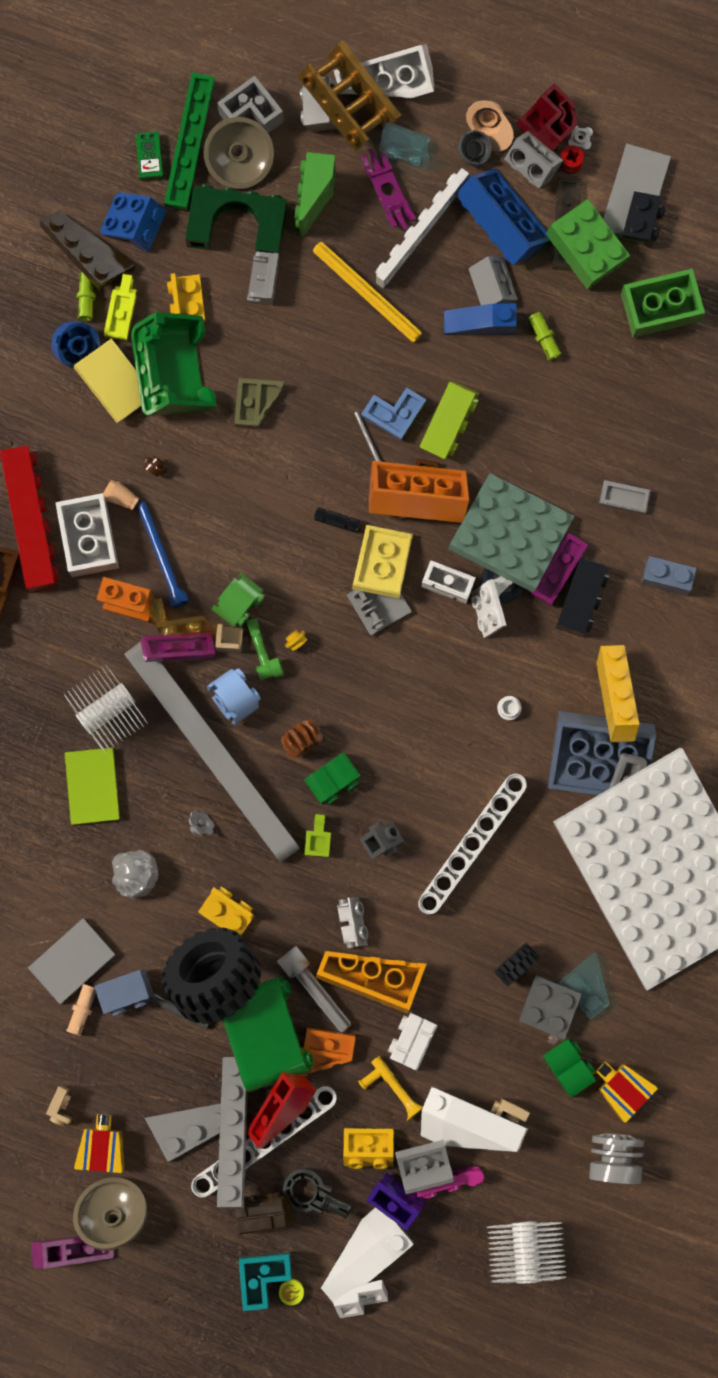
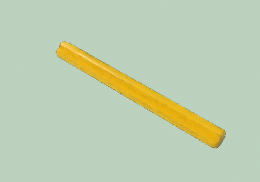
(367, 292)

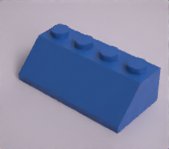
(503, 216)

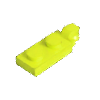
(121, 310)

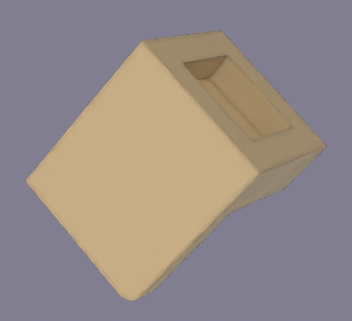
(229, 639)

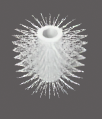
(104, 709)
(526, 1252)

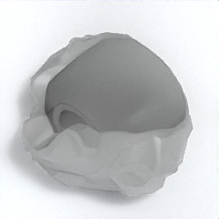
(134, 873)

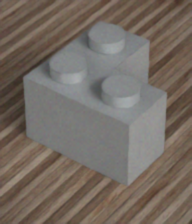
(253, 102)

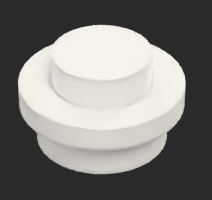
(509, 708)

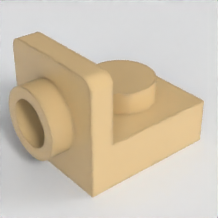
(59, 1101)
(513, 1111)

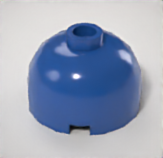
(74, 342)

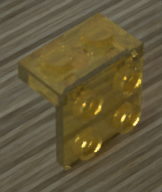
(164, 627)

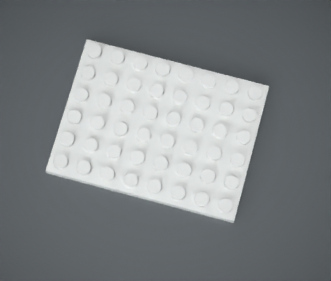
(652, 865)

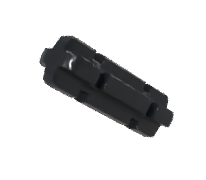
(337, 520)

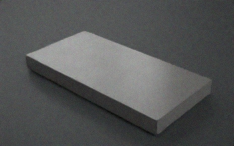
(639, 172)

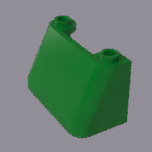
(169, 364)
(266, 1038)

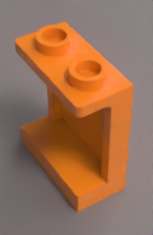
(125, 599)

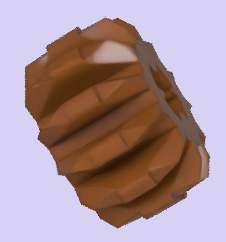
(301, 739)

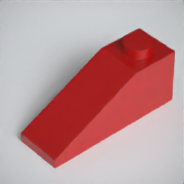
(282, 1106)

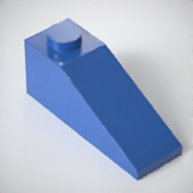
(481, 320)

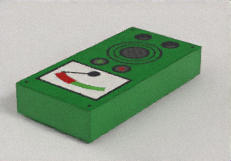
(149, 155)

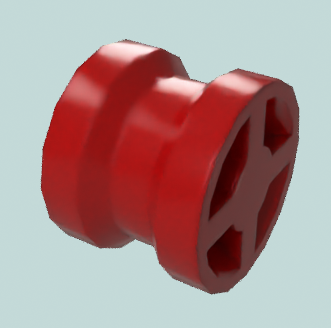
(571, 165)

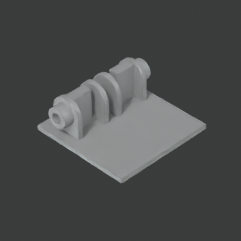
(378, 610)

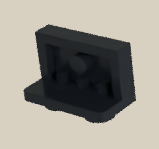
(644, 218)

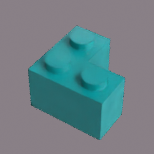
(257, 1272)

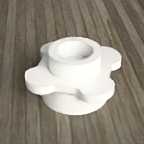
(583, 143)

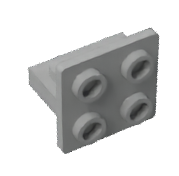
(424, 1167)

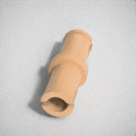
(81, 1010)

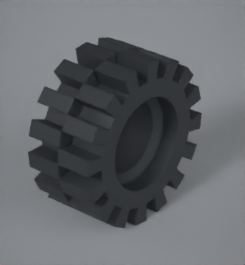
(516, 964)

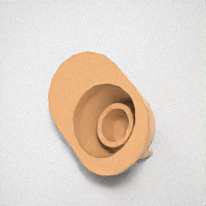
(490, 119)

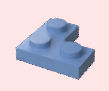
(394, 419)

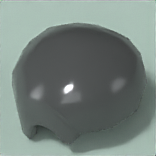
(474, 148)

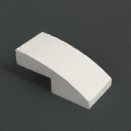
(353, 1301)

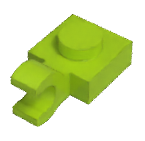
(318, 841)

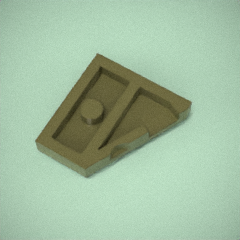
(255, 400)

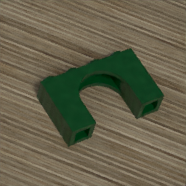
(211, 203)

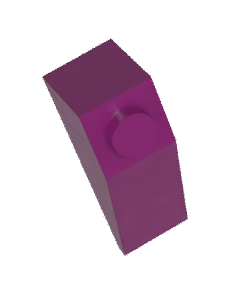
(64, 1252)

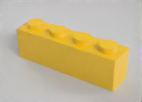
(617, 693)

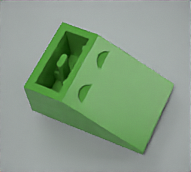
(315, 188)

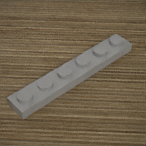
(232, 1138)

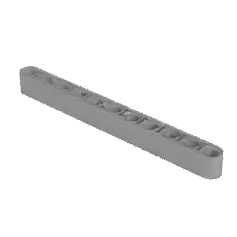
(214, 754)

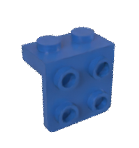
(134, 219)

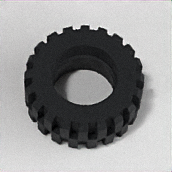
(222, 993)

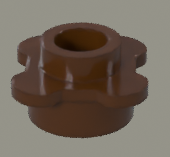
(154, 465)

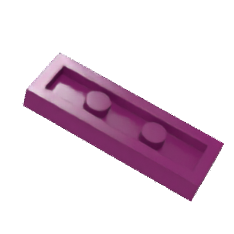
(560, 569)
(177, 647)

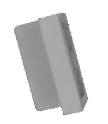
(492, 281)

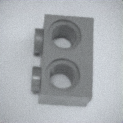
(536, 156)

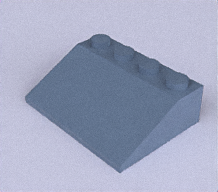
(586, 758)

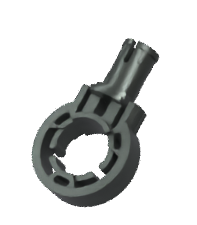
(329, 1202)

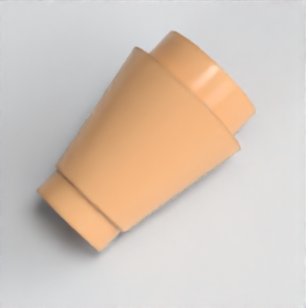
(120, 495)

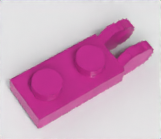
(467, 1175)

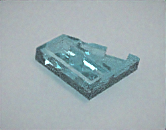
(588, 980)

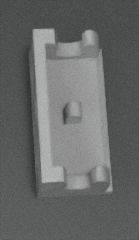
(263, 278)

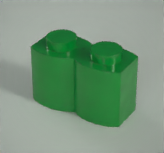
(332, 779)
(569, 1068)

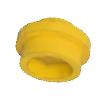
(295, 640)

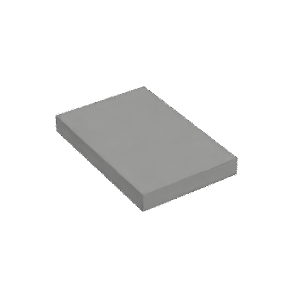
(71, 961)

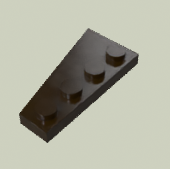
(90, 254)

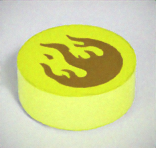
(291, 1292)

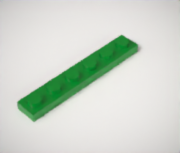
(189, 141)

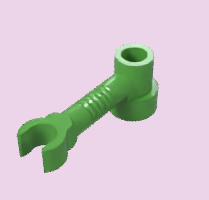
(268, 667)

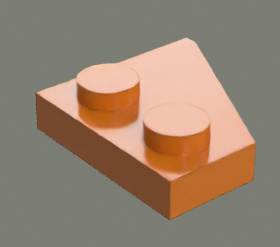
(328, 1048)

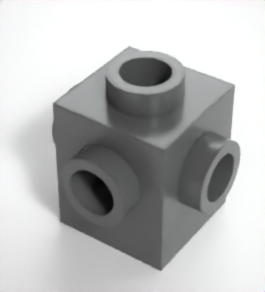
(381, 839)

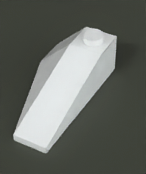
(400, 73)
(467, 1125)
(369, 1251)

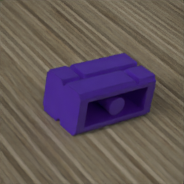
(393, 1201)

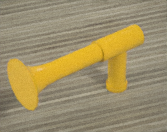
(383, 1070)

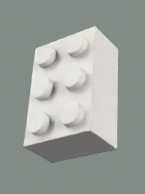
(87, 535)

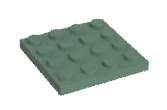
(511, 532)

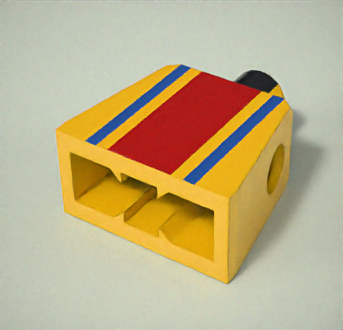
(624, 1090)
(101, 1148)

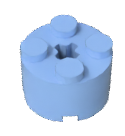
(234, 696)

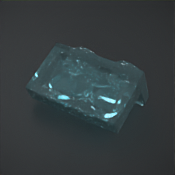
(404, 144)

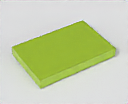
(92, 786)

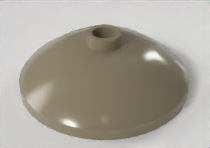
(243, 169)
(103, 1202)

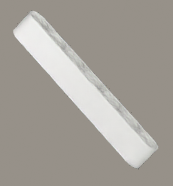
(478, 834)
(256, 1153)

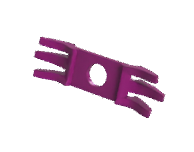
(385, 176)

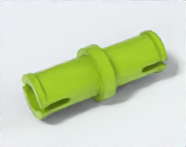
(85, 297)
(544, 336)

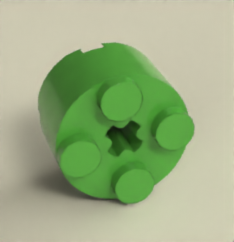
(237, 600)

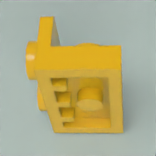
(186, 295)
(226, 912)
(368, 1148)

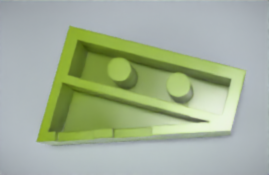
(450, 420)

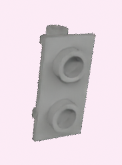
(352, 911)

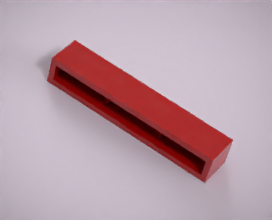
(28, 518)

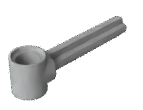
(295, 965)

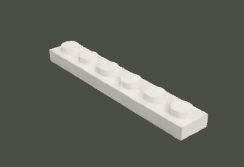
(416, 234)

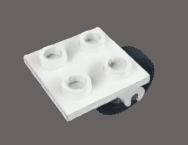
(488, 600)

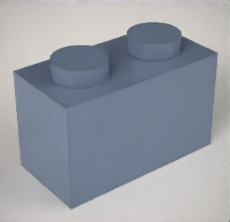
(668, 576)
(125, 991)

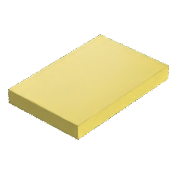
(111, 380)
(382, 561)

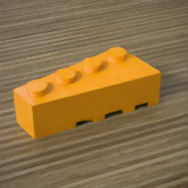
(378, 979)

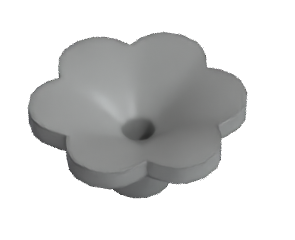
(201, 823)

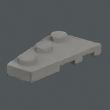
(185, 1129)

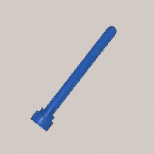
(177, 596)

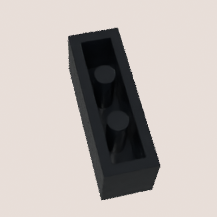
(582, 597)

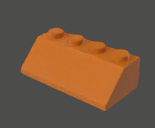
(418, 492)

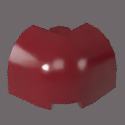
(550, 118)

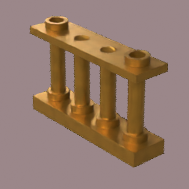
(363, 85)

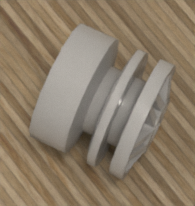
(616, 1159)

